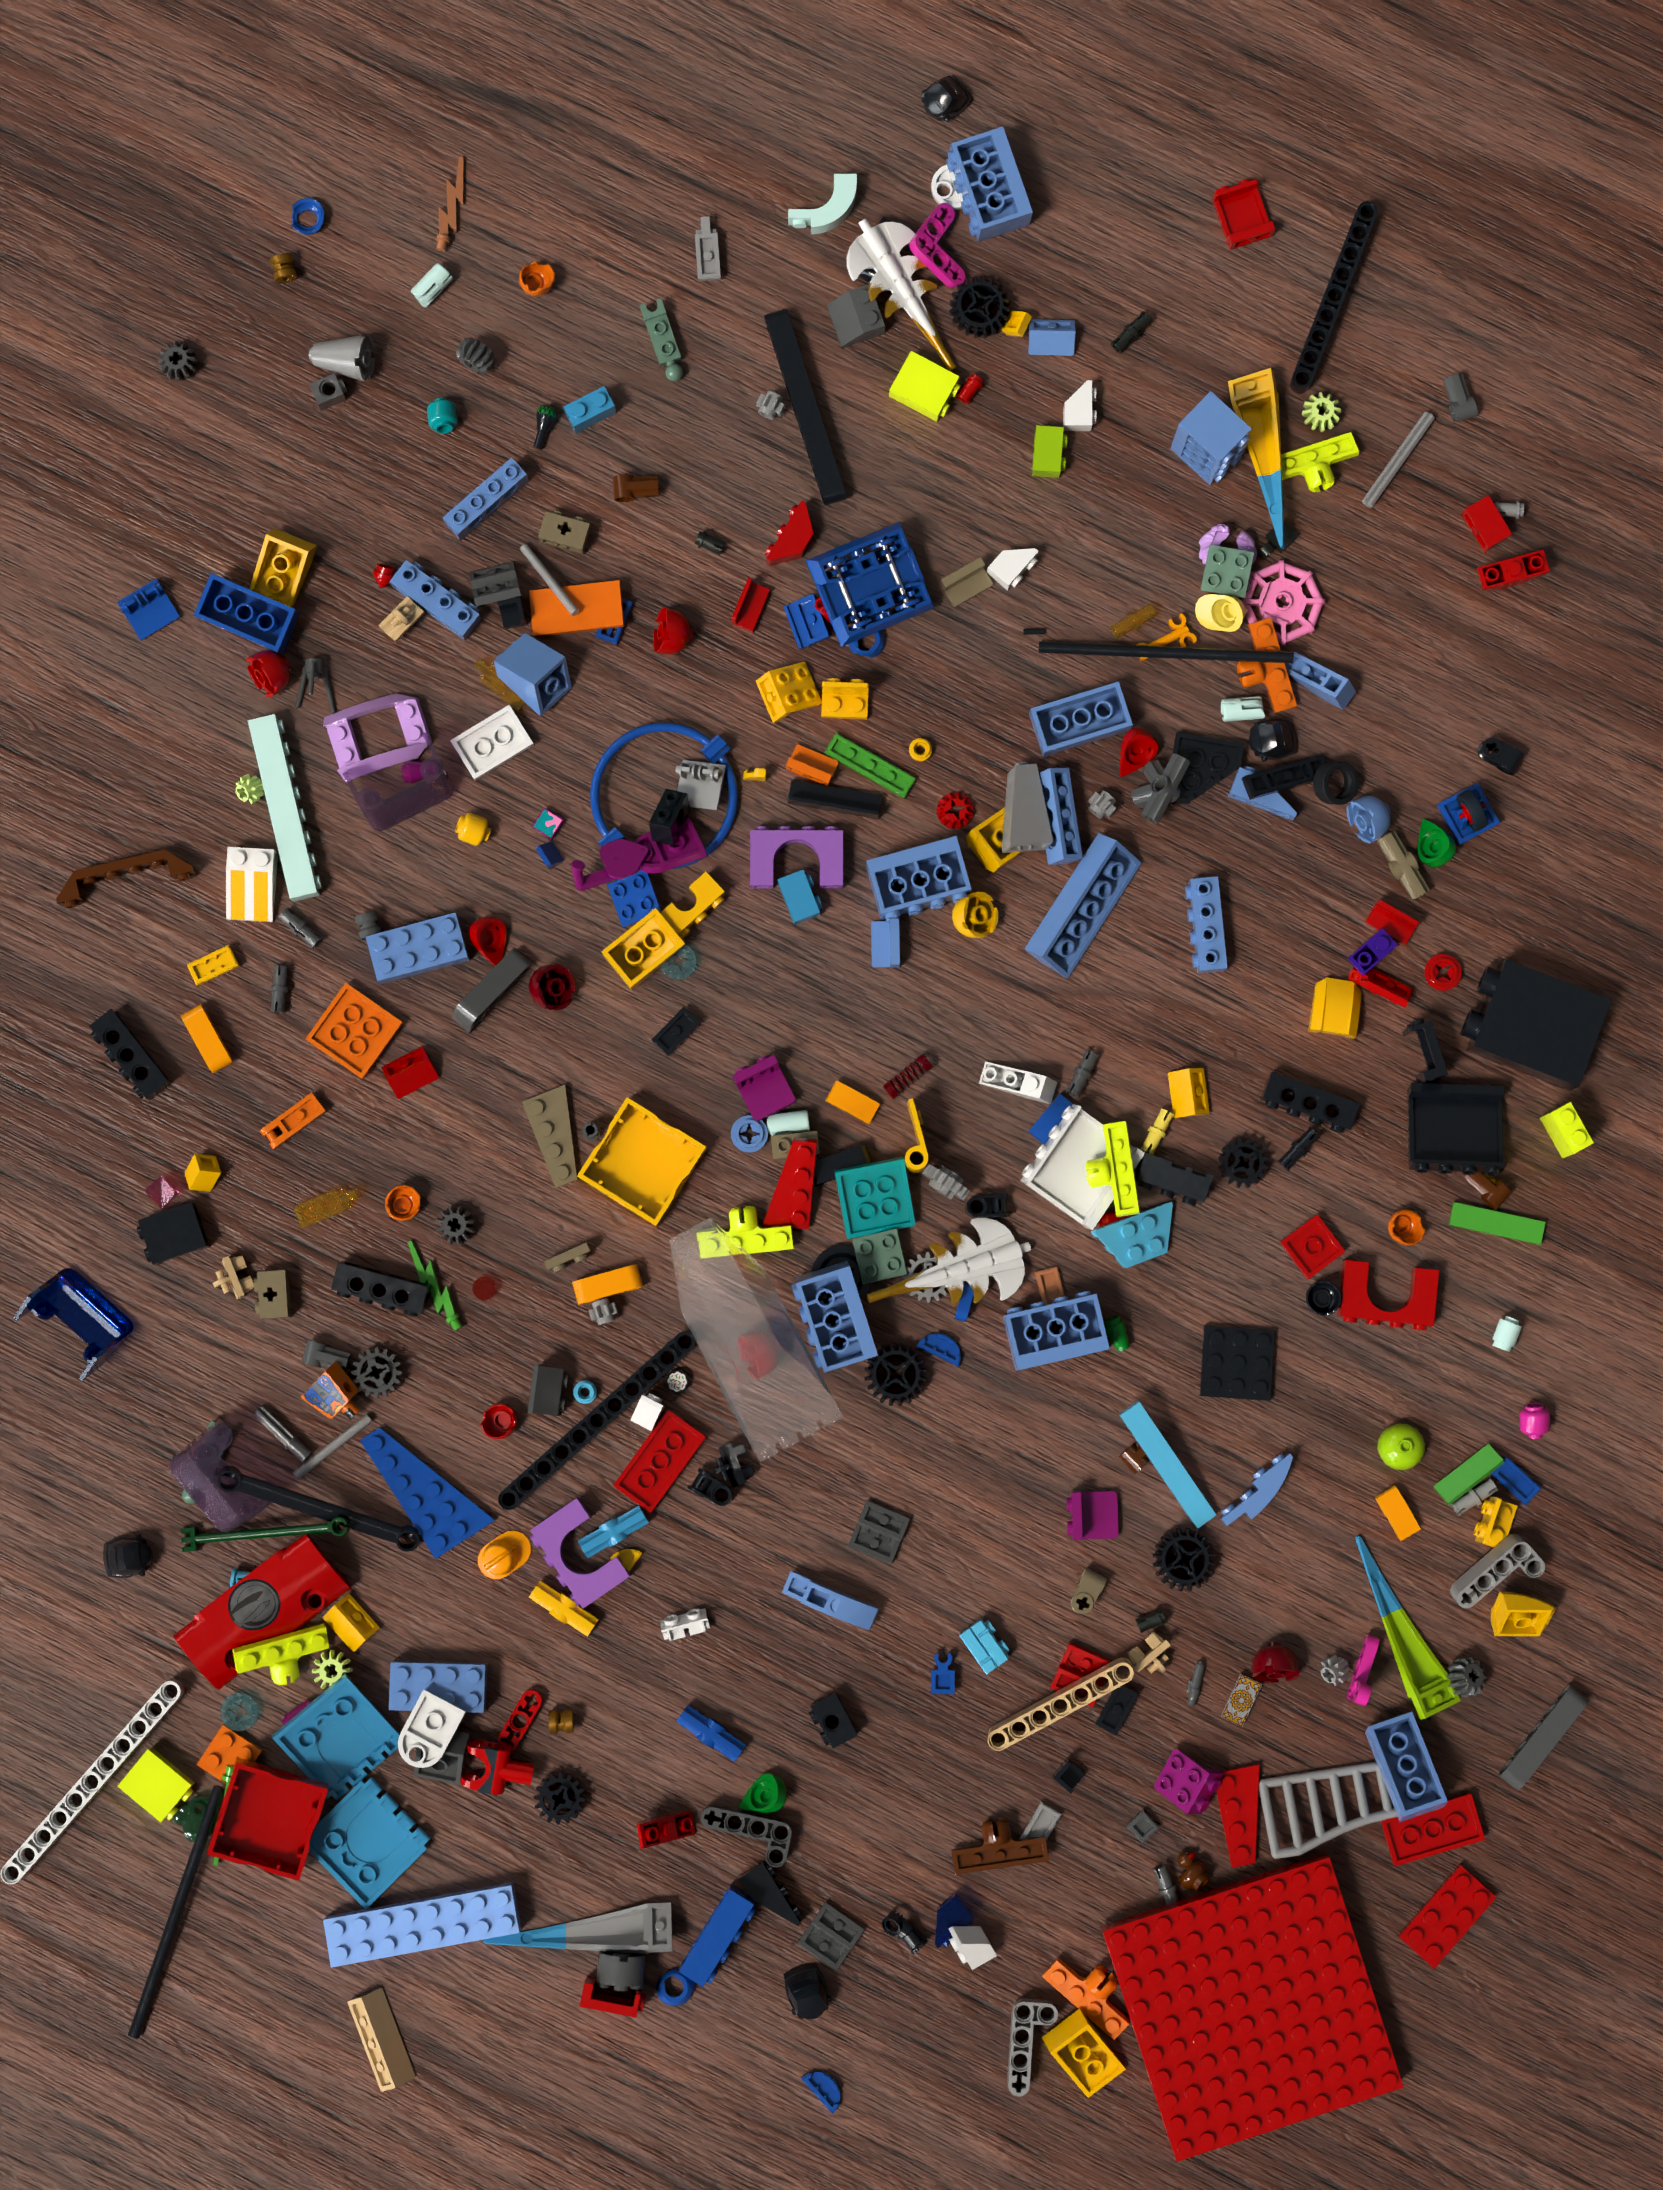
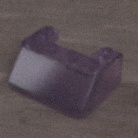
(197, 1472)

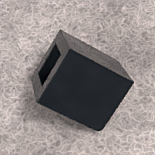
(512, 613)
(1068, 1775)

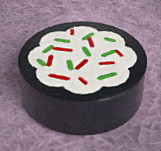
(677, 1381)

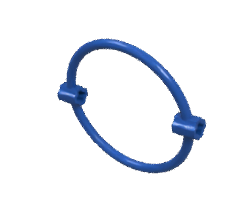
(713, 750)

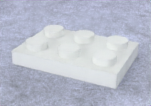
(492, 742)

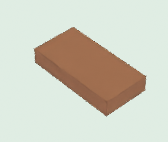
(1049, 1285)

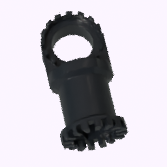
(904, 1931)

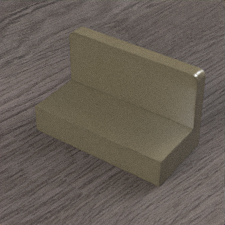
(966, 582)

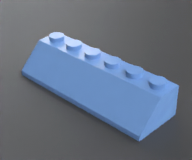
(1083, 905)

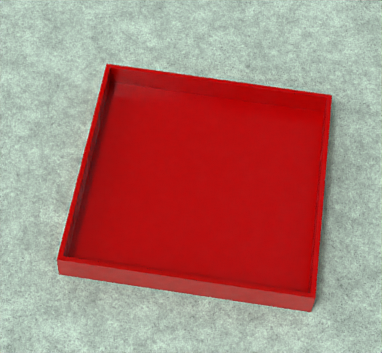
(1251, 2007)

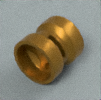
(283, 268)
(566, 1724)

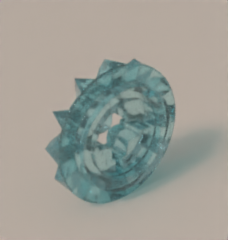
(687, 967)
(230, 1718)

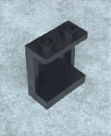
(1430, 1049)
(172, 1233)

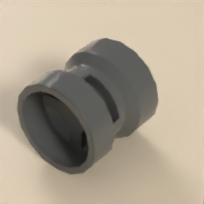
(367, 924)

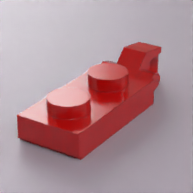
(1382, 985)

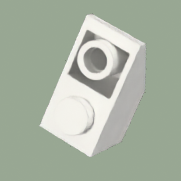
(1078, 409)
(1011, 564)
(648, 1411)
(971, 1945)

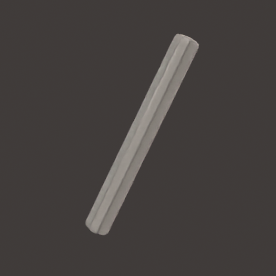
(1398, 459)

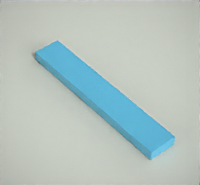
(1167, 1464)

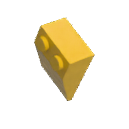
(282, 566)
(643, 949)
(1083, 2053)

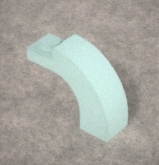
(833, 212)

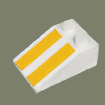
(251, 884)

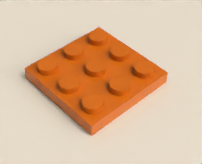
(354, 1031)

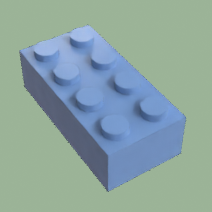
(1080, 719)
(417, 948)
(452, 1681)
(1406, 1766)

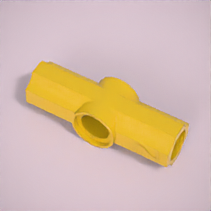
(563, 1608)

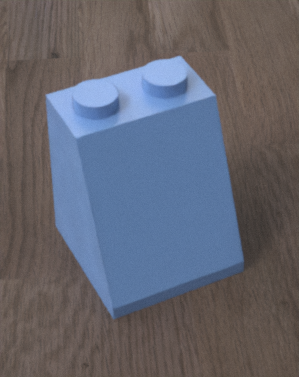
(534, 673)

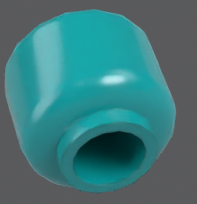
(442, 415)

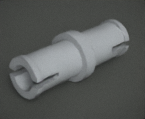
(1474, 1497)

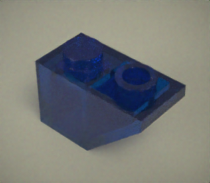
(950, 1913)

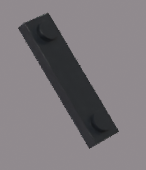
(1282, 777)

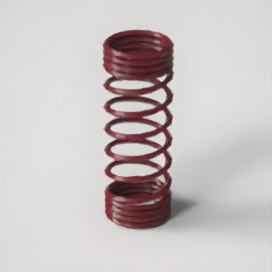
(890, 1088)

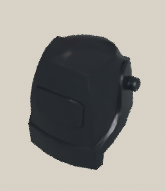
(946, 98)
(1273, 739)
(127, 1557)
(807, 1991)

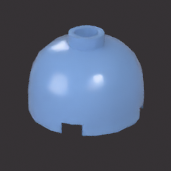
(1370, 817)

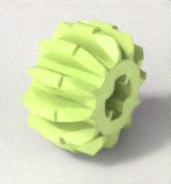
(1330, 414)
(329, 1661)

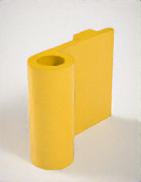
(919, 1150)

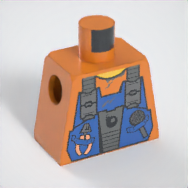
(333, 1393)

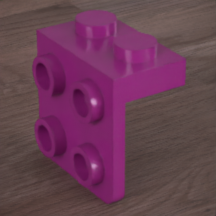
(763, 1087)
(1092, 1515)
(1187, 1783)

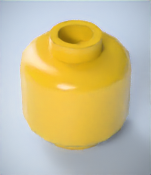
(472, 829)

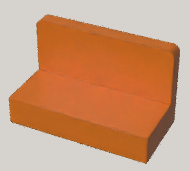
(812, 765)

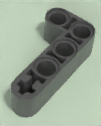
(489, 990)
(745, 1829)

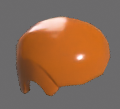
(536, 278)
(402, 1202)
(1406, 1227)

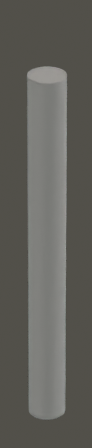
(549, 579)
(333, 1446)

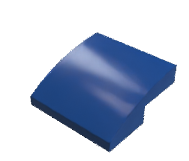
(1049, 1119)

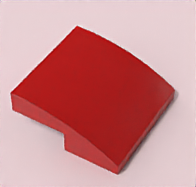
(1076, 1664)

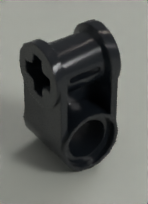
(1503, 757)
(990, 1206)
(710, 1487)

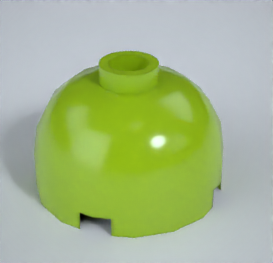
(1401, 1446)

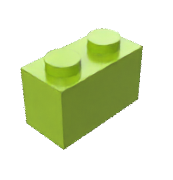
(1048, 451)

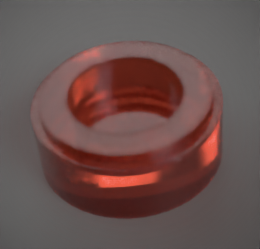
(484, 1288)

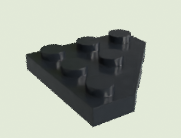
(1209, 763)

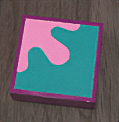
(547, 823)

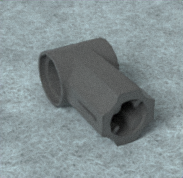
(1461, 404)
(323, 1356)

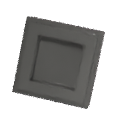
(1142, 1826)

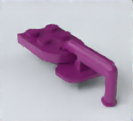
(626, 858)

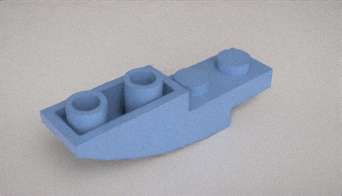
(1266, 1483)
(830, 1601)

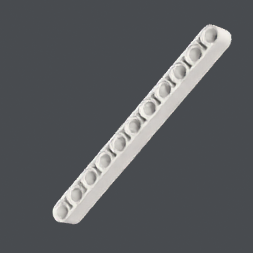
(84, 1789)

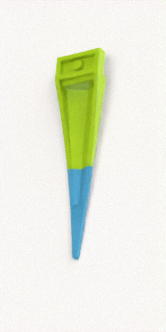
(1419, 1668)

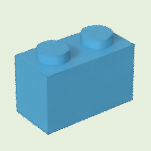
(589, 409)
(799, 896)

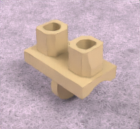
(401, 619)
(232, 1266)
(1157, 1646)

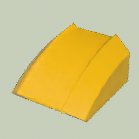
(987, 842)
(1335, 1008)
(1520, 1615)

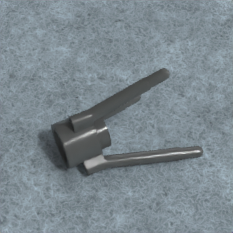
(313, 671)

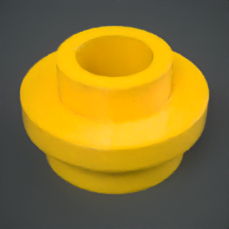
(917, 743)

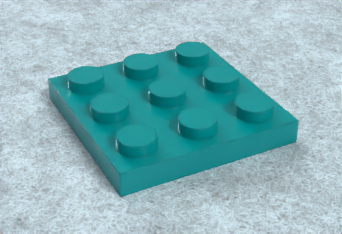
(874, 1197)

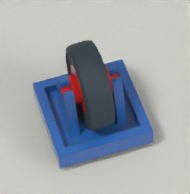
(1468, 814)

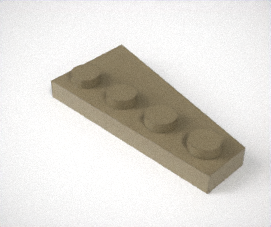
(552, 1128)

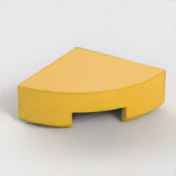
(758, 774)
(628, 1557)

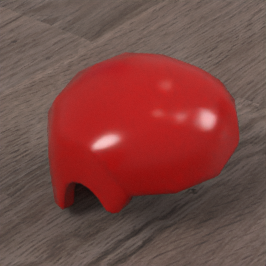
(499, 1421)

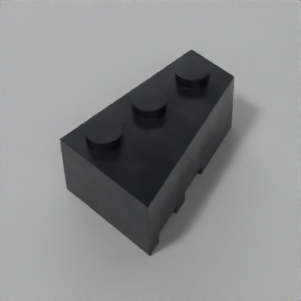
(1173, 1180)

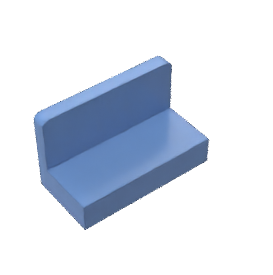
(1051, 337)
(885, 944)

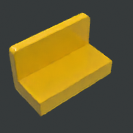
(1188, 1092)
(350, 1622)

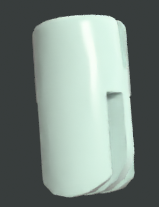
(431, 284)
(1242, 708)
(788, 1123)

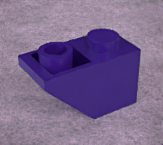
(1372, 951)

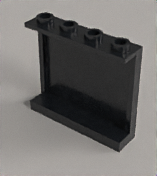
(1455, 1128)

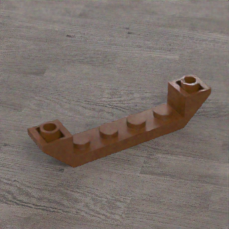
(72, 891)

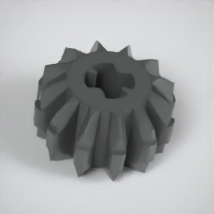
(475, 355)
(183, 366)
(449, 1230)
(1466, 1677)

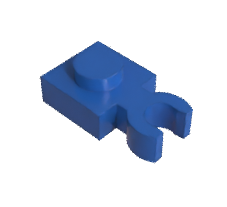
(942, 1679)

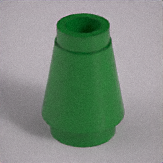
(1117, 1333)

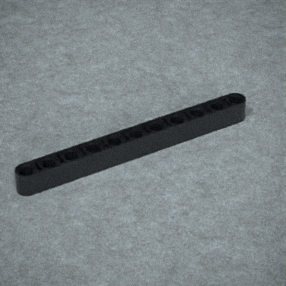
(586, 1425)

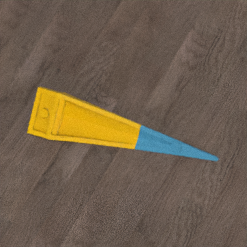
(1257, 404)

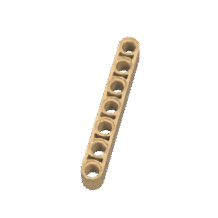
(1053, 1713)

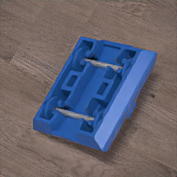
(870, 584)

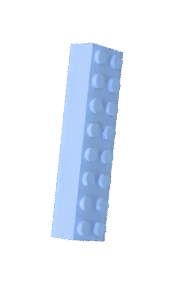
(422, 1924)

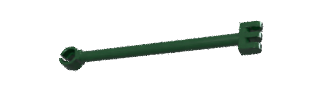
(196, 1538)

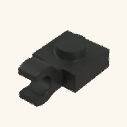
(1269, 547)

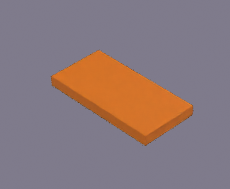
(598, 606)

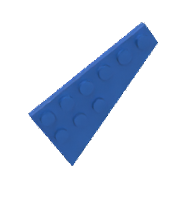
(432, 1503)

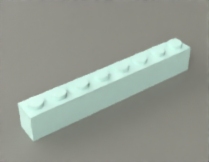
(284, 807)

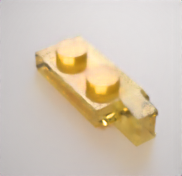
(497, 686)
(324, 1206)

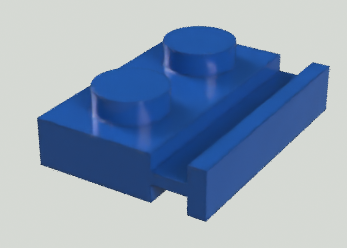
(806, 622)

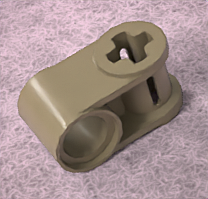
(1089, 1587)

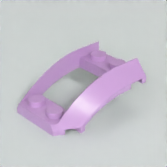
(346, 745)

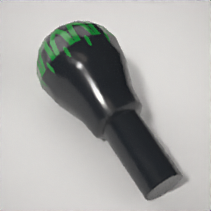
(545, 418)

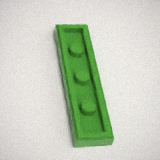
(870, 766)
(1496, 1223)

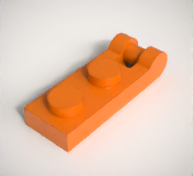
(293, 1120)

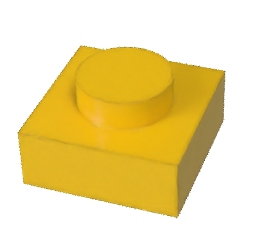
(1017, 323)

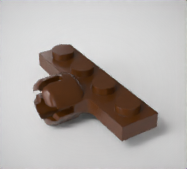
(999, 1850)

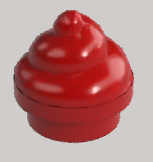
(383, 574)

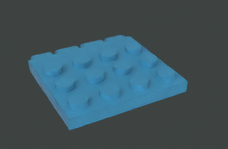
(338, 1737)
(367, 1842)

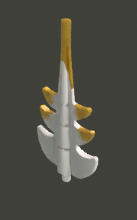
(880, 250)
(995, 1257)

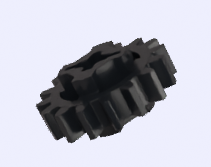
(1249, 1172)
(549, 1794)

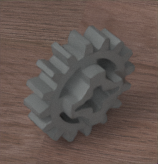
(373, 1362)

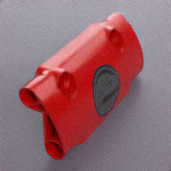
(261, 1607)

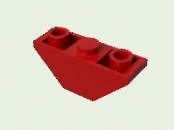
(793, 537)
(1513, 571)
(665, 1828)

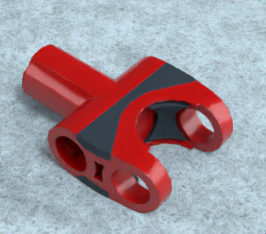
(497, 1768)

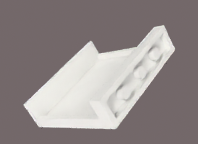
(1060, 1167)

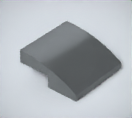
(494, 583)
(878, 1532)
(830, 1936)

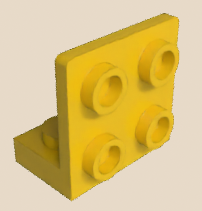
(788, 690)
(844, 699)
(1495, 1521)

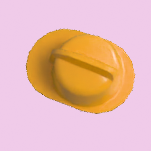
(504, 1554)

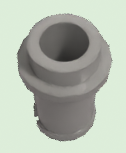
(1511, 509)

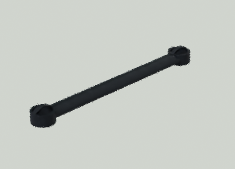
(317, 1508)

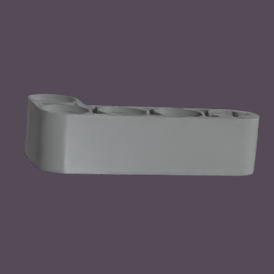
(1496, 1574)
(1025, 2047)

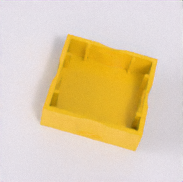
(642, 1162)

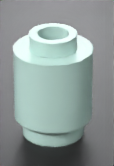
(1506, 1333)

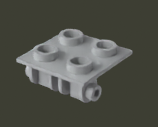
(701, 783)

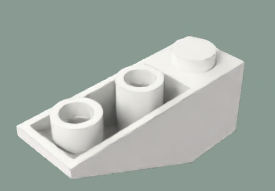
(1018, 1082)

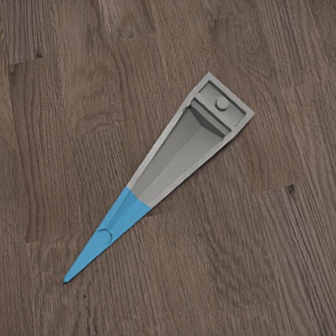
(630, 1930)

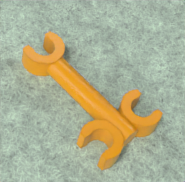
(1180, 631)

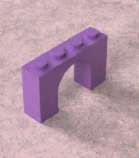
(767, 843)
(551, 1535)

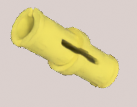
(1157, 1131)

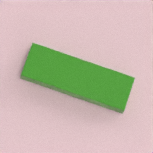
(1468, 1474)

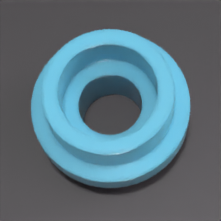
(577, 1392)

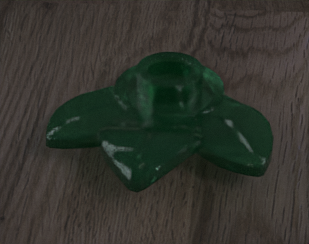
(191, 1818)

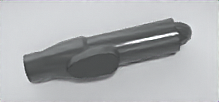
(1194, 1683)

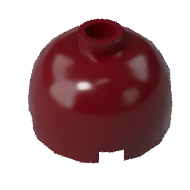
(552, 987)
(1275, 1663)

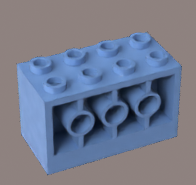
(989, 184)
(1211, 439)
(917, 863)
(848, 1324)
(1055, 1347)

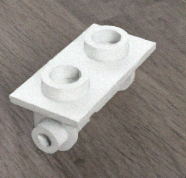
(674, 1625)

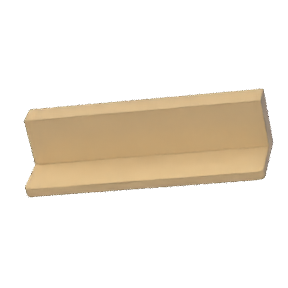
(381, 2040)

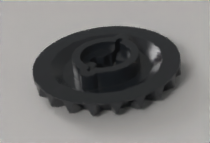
(840, 1254)

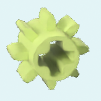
(249, 788)

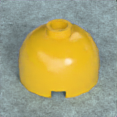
(975, 915)

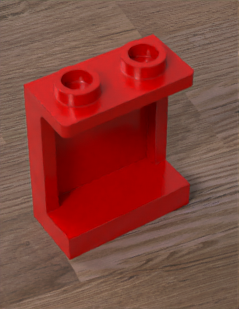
(1242, 214)
(610, 2003)

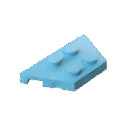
(1138, 1235)

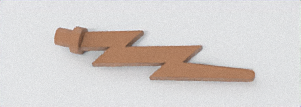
(450, 218)

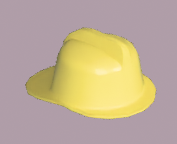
(1220, 612)

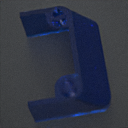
(84, 1312)

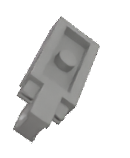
(707, 252)

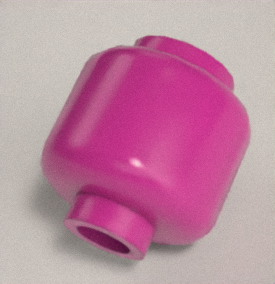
(1534, 1420)

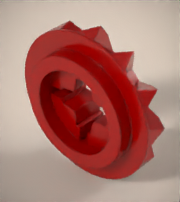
(950, 820)
(1453, 972)

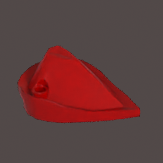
(1135, 751)
(488, 939)

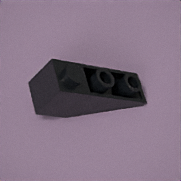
(764, 1889)

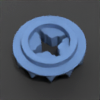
(741, 1141)

